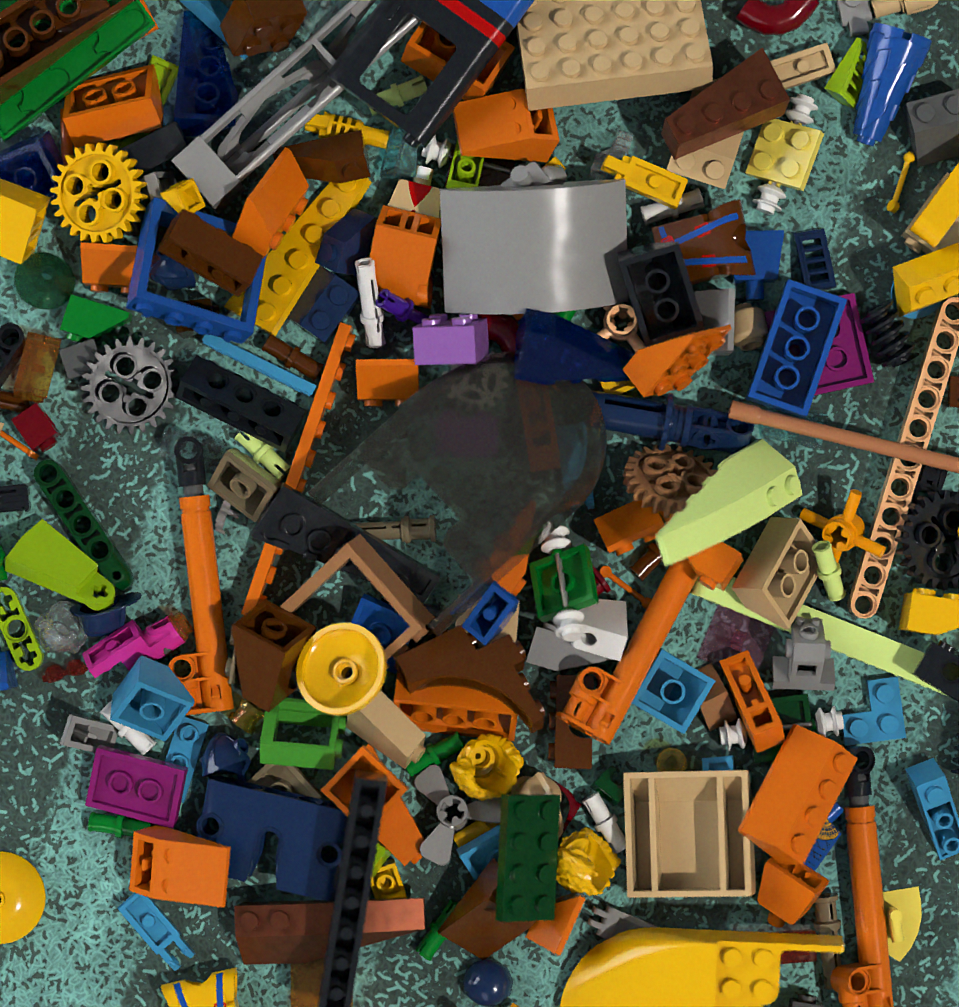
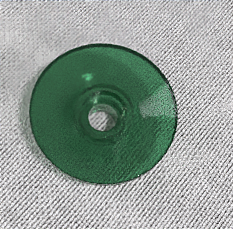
(40, 291)

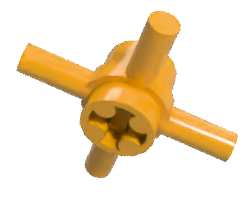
(853, 529)

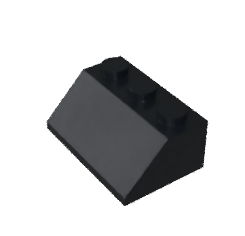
(660, 291)

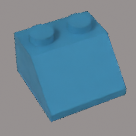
(673, 691)
(150, 699)

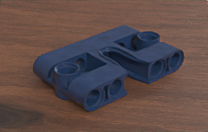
(299, 821)

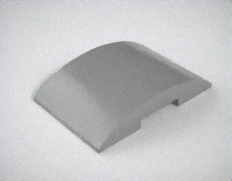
(533, 247)

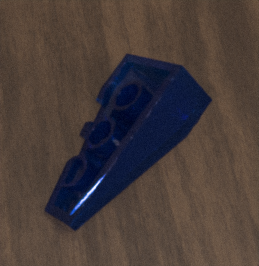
(204, 79)

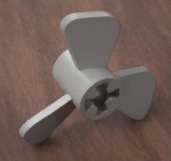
(439, 843)

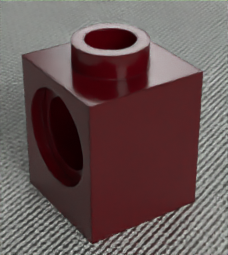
(36, 428)

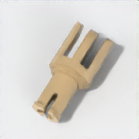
(887, 7)

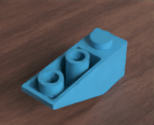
(936, 806)

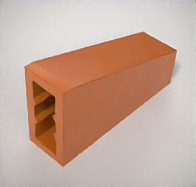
(399, 830)

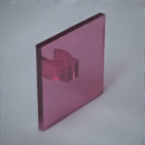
(732, 634)

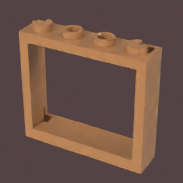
(383, 579)

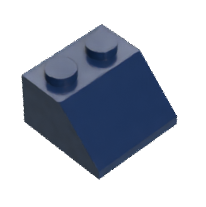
(324, 305)

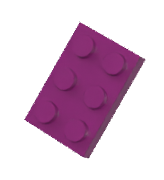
(136, 786)

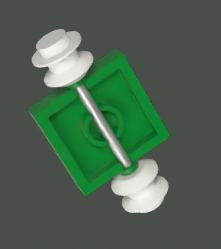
(564, 584)

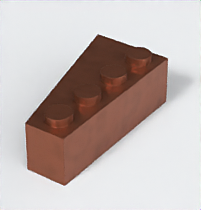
(729, 106)

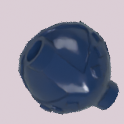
(171, 273)
(225, 756)

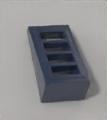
(825, 284)

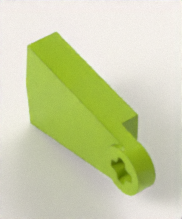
(59, 565)

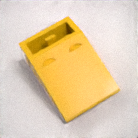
(929, 614)

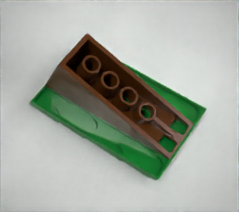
(55, 48)

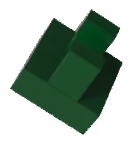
(608, 788)

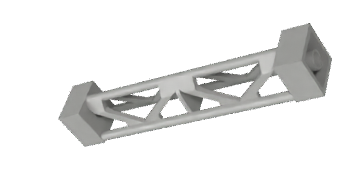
(216, 173)

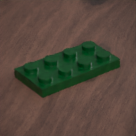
(527, 857)

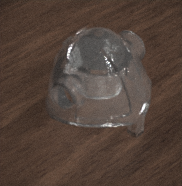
(60, 629)

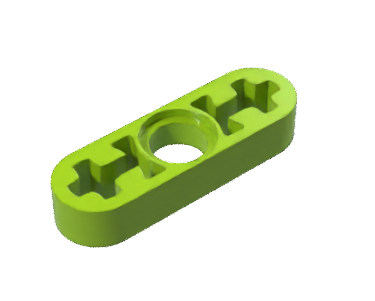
(29, 632)

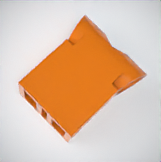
(405, 253)

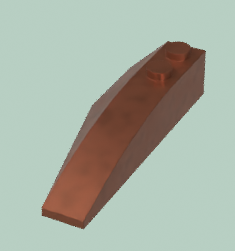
(300, 929)

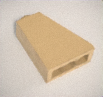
(388, 730)

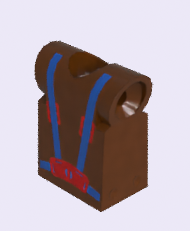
(711, 243)

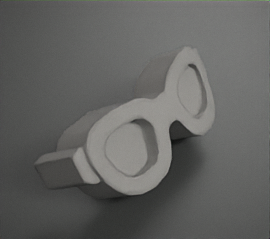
(222, 514)

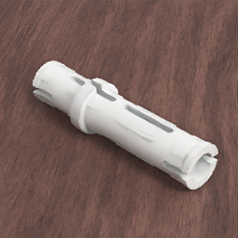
(371, 314)

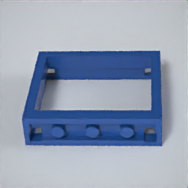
(177, 313)

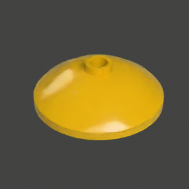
(328, 658)
(21, 897)

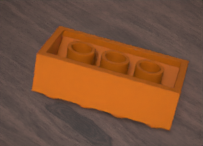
(455, 709)
(797, 795)

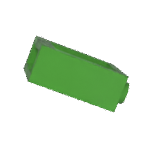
(297, 754)

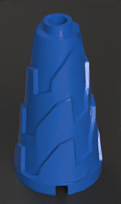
(887, 74)

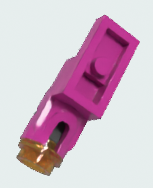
(131, 642)

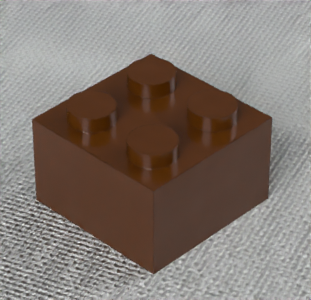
(262, 25)

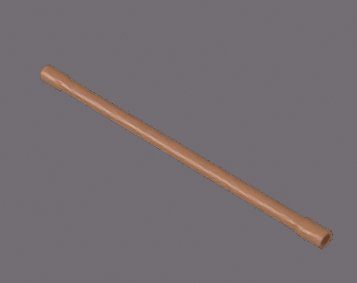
(755, 415)

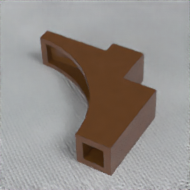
(493, 669)

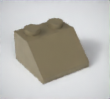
(244, 484)

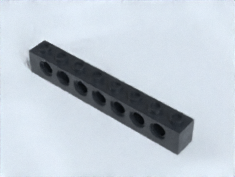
(352, 889)

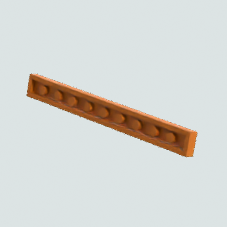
(304, 454)

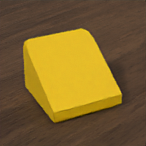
(184, 196)

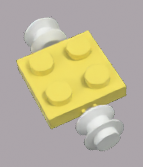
(784, 154)

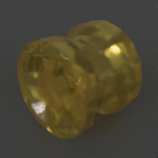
(246, 716)
(670, 760)

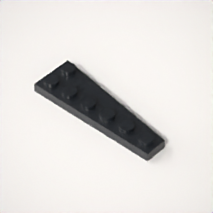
(318, 533)

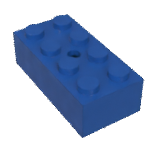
(802, 319)

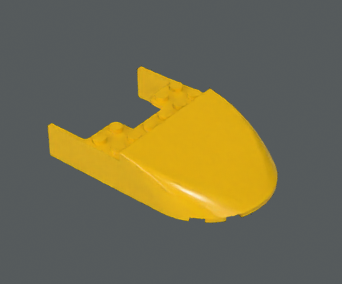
(686, 968)

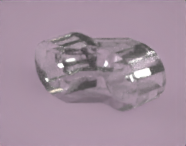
(619, 148)

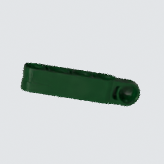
(113, 561)

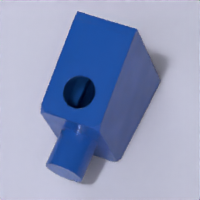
(766, 255)

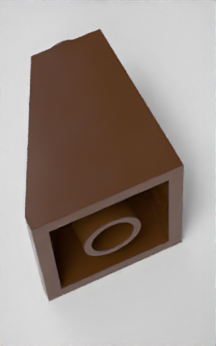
(268, 652)

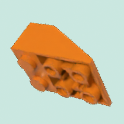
(504, 128)
(673, 362)
(179, 867)

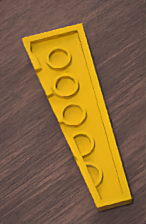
(293, 262)

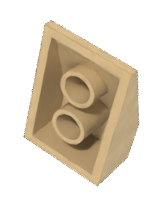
(708, 164)

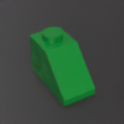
(91, 319)

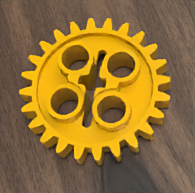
(88, 167)

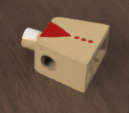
(417, 195)

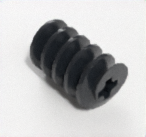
(888, 334)

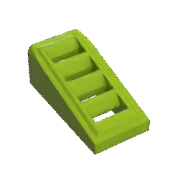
(847, 80)

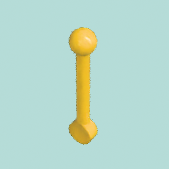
(893, 205)

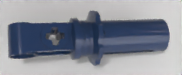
(673, 422)

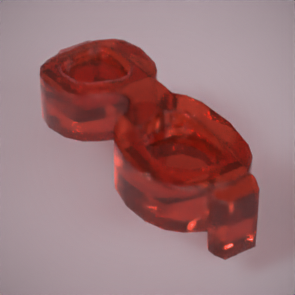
(56, 672)

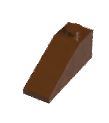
(332, 158)

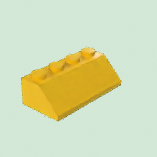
(927, 279)

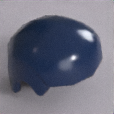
(488, 983)

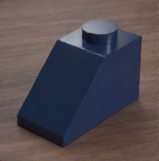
(347, 242)

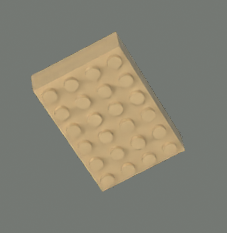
(611, 50)

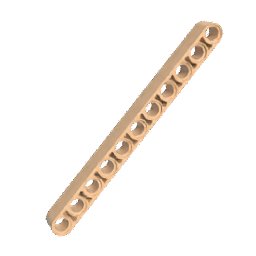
(897, 470)

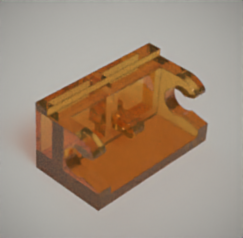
(36, 367)

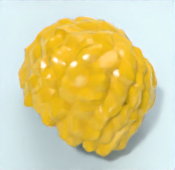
(487, 767)
(586, 863)

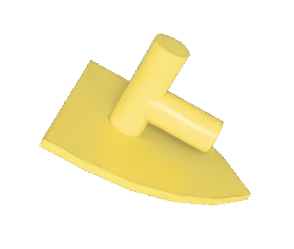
(902, 919)

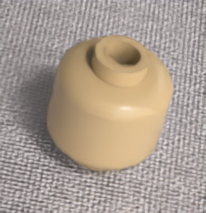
(749, 327)

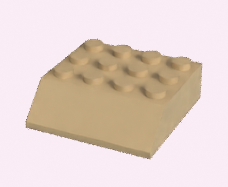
(686, 834)

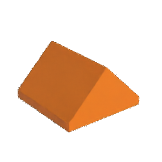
(340, 786)

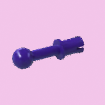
(399, 307)

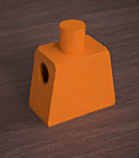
(789, 891)

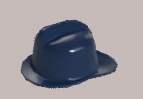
(106, 621)

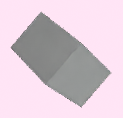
(88, 733)

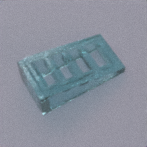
(399, 157)

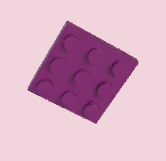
(848, 356)

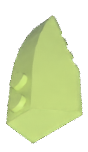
(738, 496)

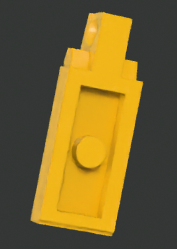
(647, 179)

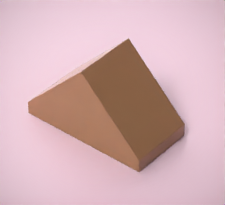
(717, 703)

